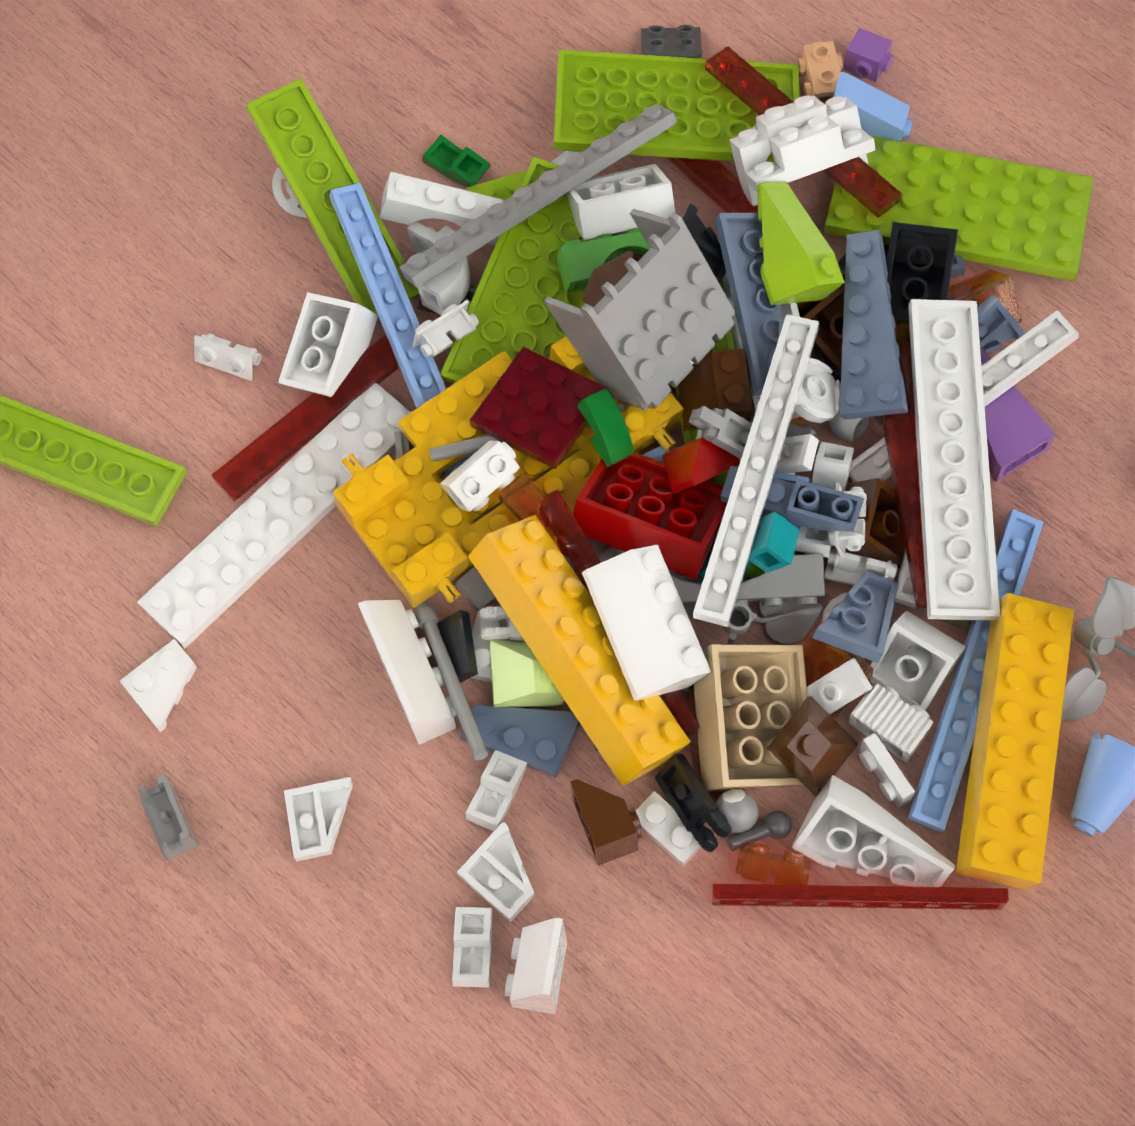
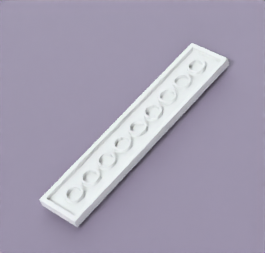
(953, 461)
(272, 518)

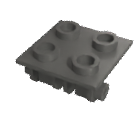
(673, 42)

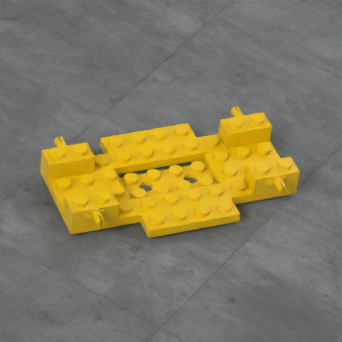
(414, 522)

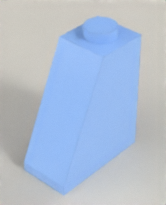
(878, 112)

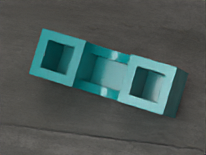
(772, 545)

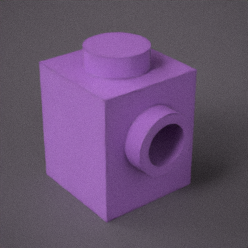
(868, 55)

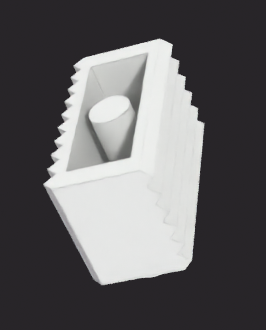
(894, 721)

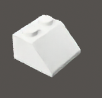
(916, 660)

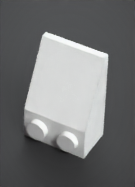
(326, 344)
(538, 966)

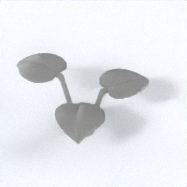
(1110, 617)
(783, 623)

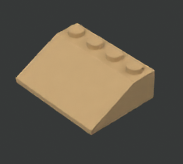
(743, 710)

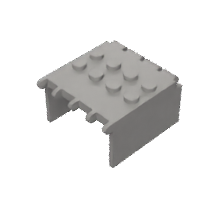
(651, 318)

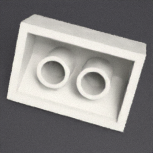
(604, 202)

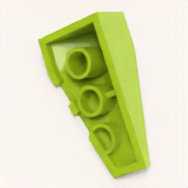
(796, 256)

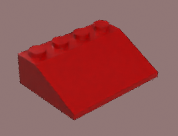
(636, 508)

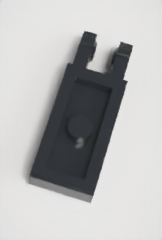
(692, 802)

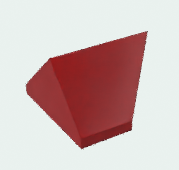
(696, 463)

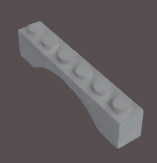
(798, 581)

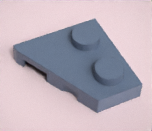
(996, 324)

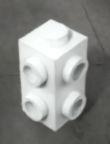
(480, 475)

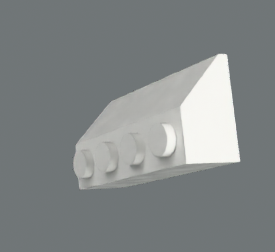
(646, 623)
(409, 669)

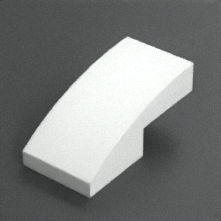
(496, 790)
(472, 947)

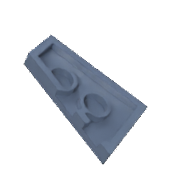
(862, 618)
(527, 734)

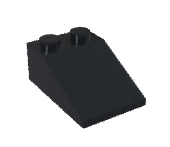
(919, 265)

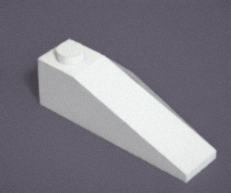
(860, 835)

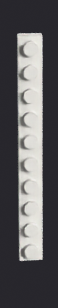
(756, 471)

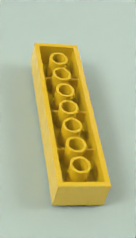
(573, 648)
(1015, 743)

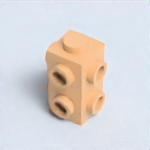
(820, 69)

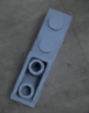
(807, 504)

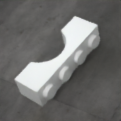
(414, 199)

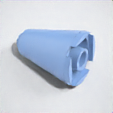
(1104, 784)

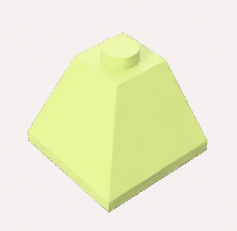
(519, 677)

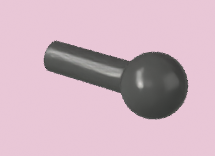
(775, 825)

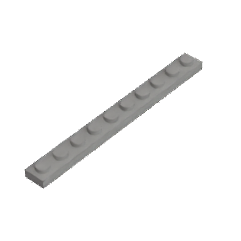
(537, 195)

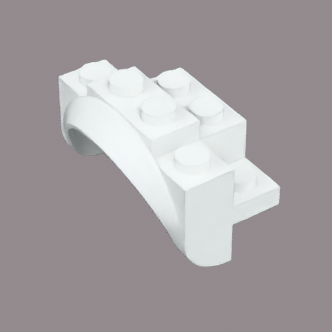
(802, 139)

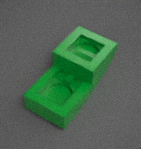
(457, 164)
(611, 433)

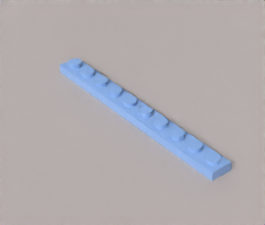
(387, 295)
(959, 716)

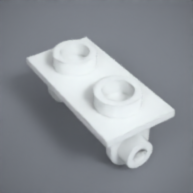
(434, 334)
(221, 356)
(850, 540)
(852, 567)

